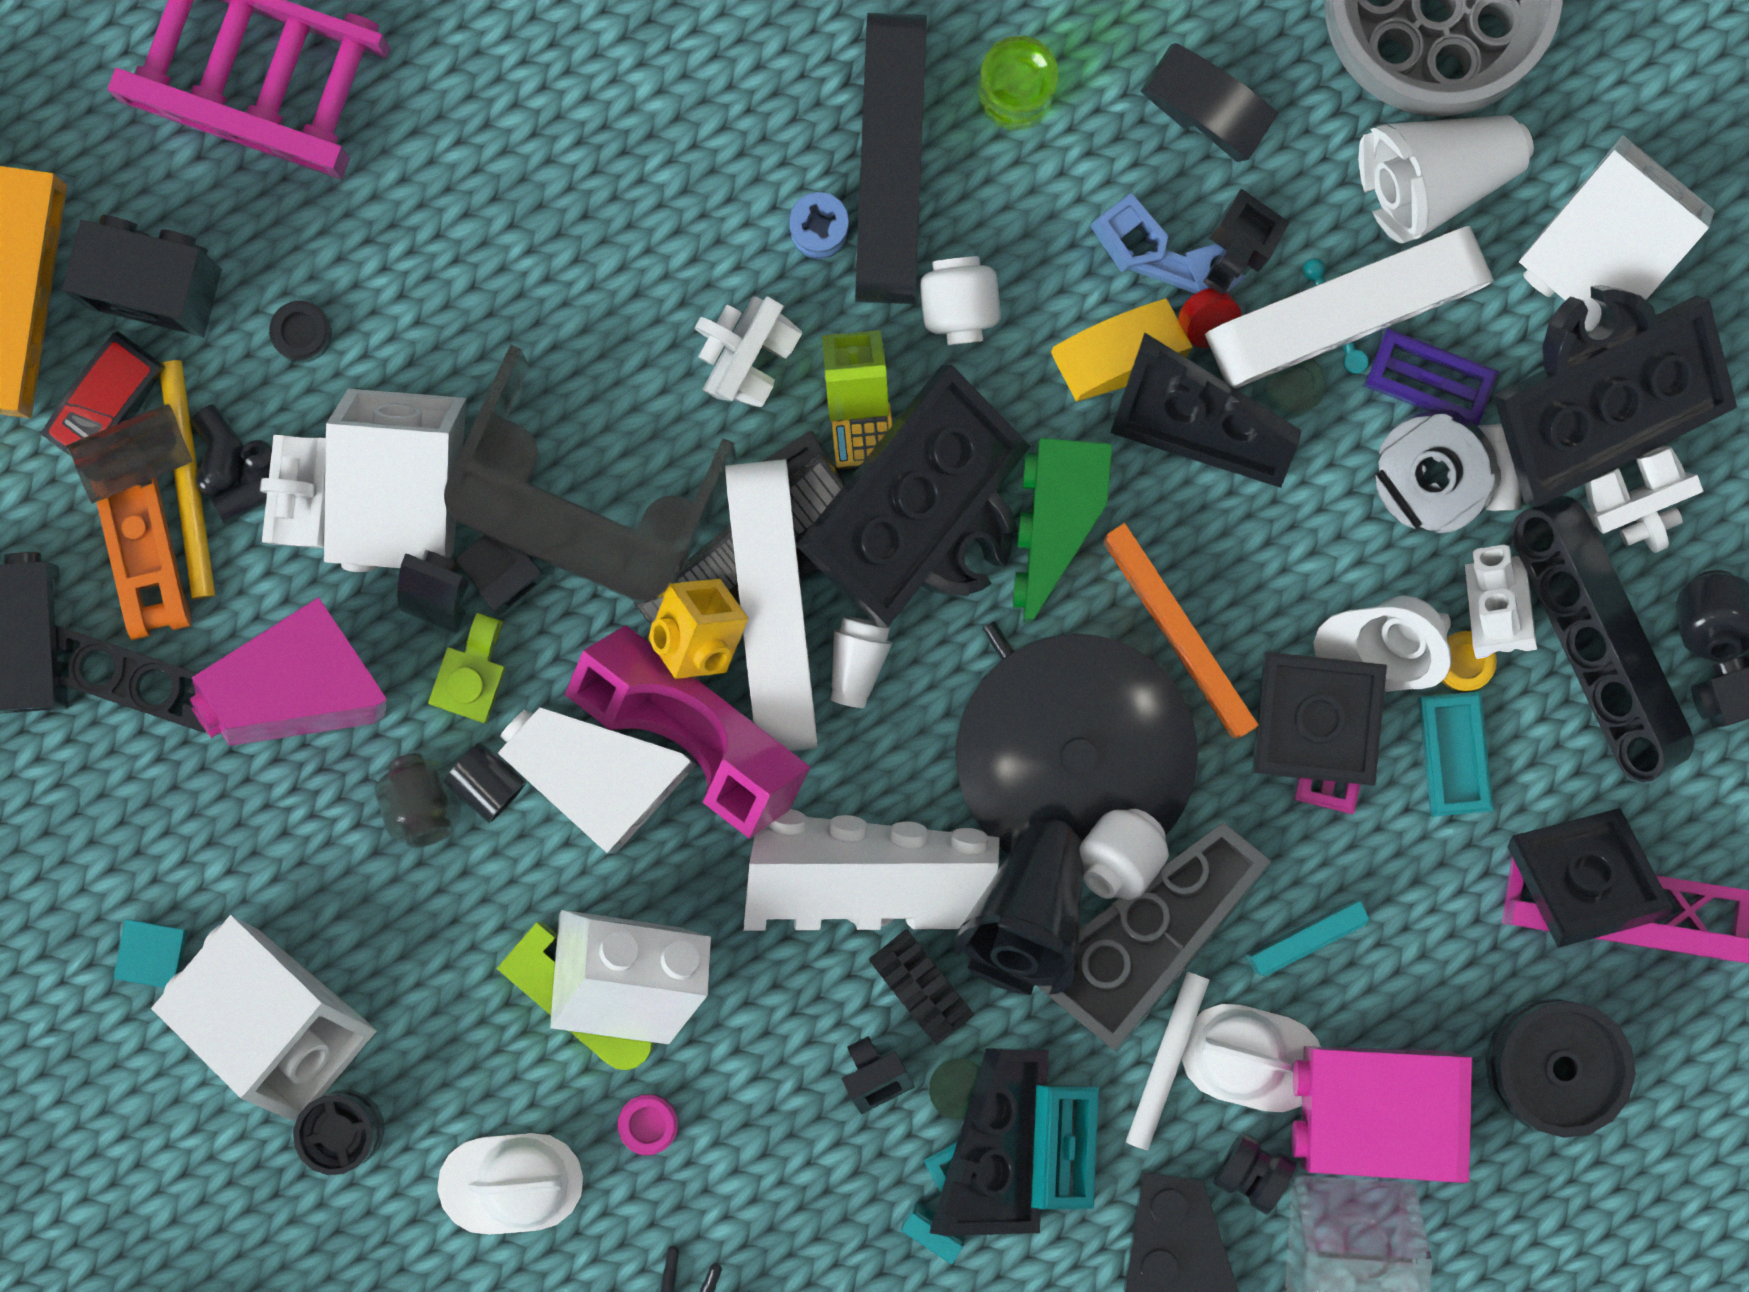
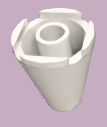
(1439, 168)

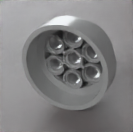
(1489, 64)

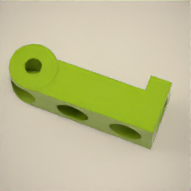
(532, 971)

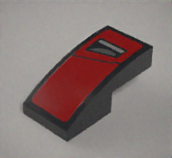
(104, 392)

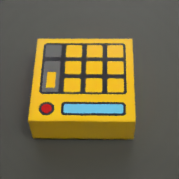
(857, 438)

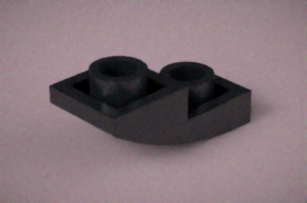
(1211, 100)
(432, 590)

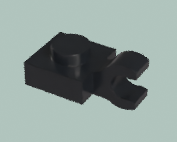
(1248, 237)

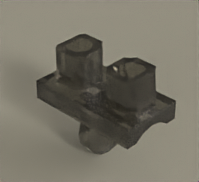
(129, 453)

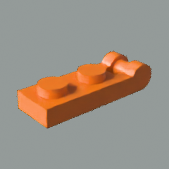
(143, 559)

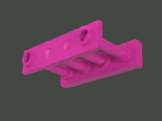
(261, 125)

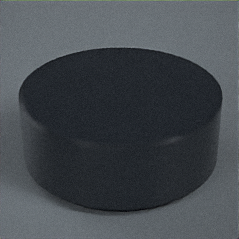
(300, 331)

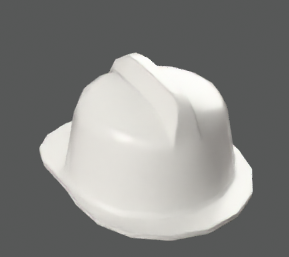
(1397, 633)
(1246, 1056)
(510, 1183)

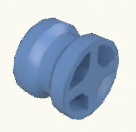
(823, 236)

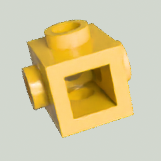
(697, 628)

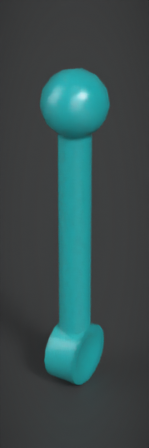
(1355, 360)

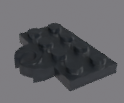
(1612, 390)
(921, 503)

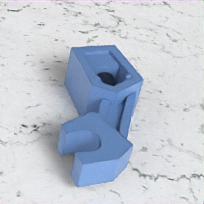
(1178, 270)

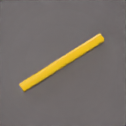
(187, 492)

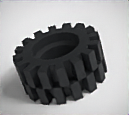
(921, 987)

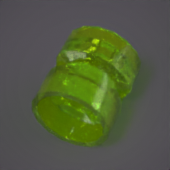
(1017, 82)

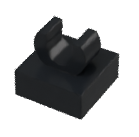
(876, 1077)

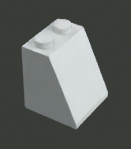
(1617, 231)
(389, 477)
(592, 773)
(627, 977)
(262, 1020)

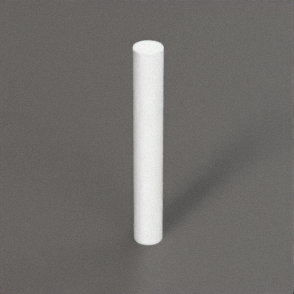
(1167, 1061)

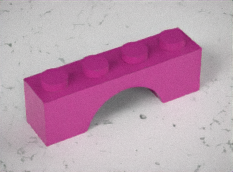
(745, 769)

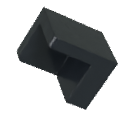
(500, 572)

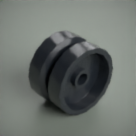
(1597, 1072)

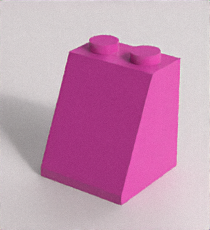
(288, 683)
(1383, 1113)

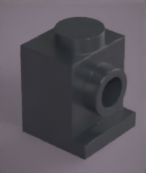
(1726, 695)

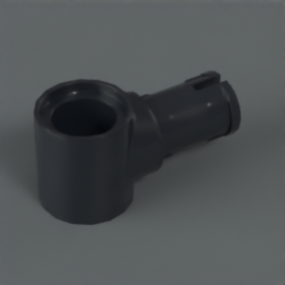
(484, 782)

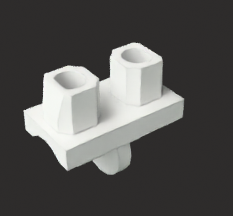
(758, 328)
(1664, 486)
(295, 492)
(1499, 602)

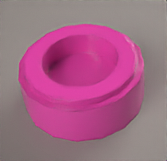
(648, 1124)

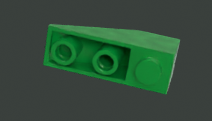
(1068, 498)

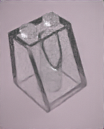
(1356, 1237)

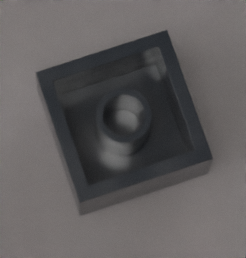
(142, 276)

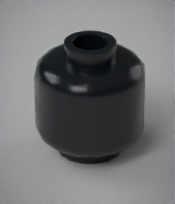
(1715, 615)

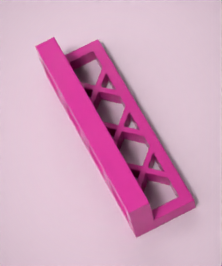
(1654, 935)

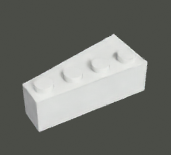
(866, 873)

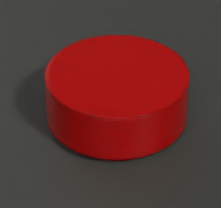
(1205, 312)

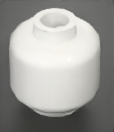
(960, 299)
(1123, 854)

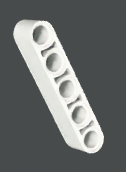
(1349, 307)
(772, 601)

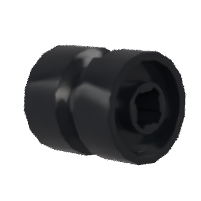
(338, 1132)

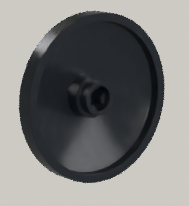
(1073, 735)

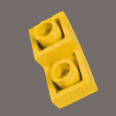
(1104, 354)

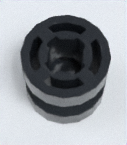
(1255, 1173)

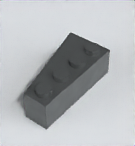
(1146, 943)

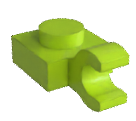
(468, 679)

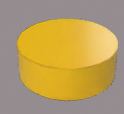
(1465, 670)

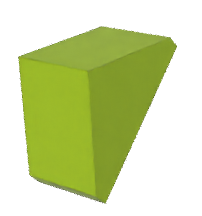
(855, 375)

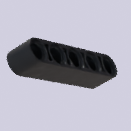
(890, 158)
(1601, 667)

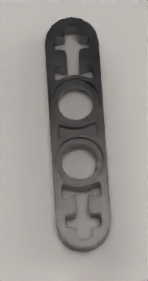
(128, 674)

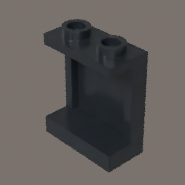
(28, 636)

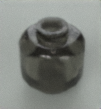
(417, 801)

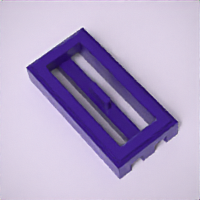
(1383, 361)

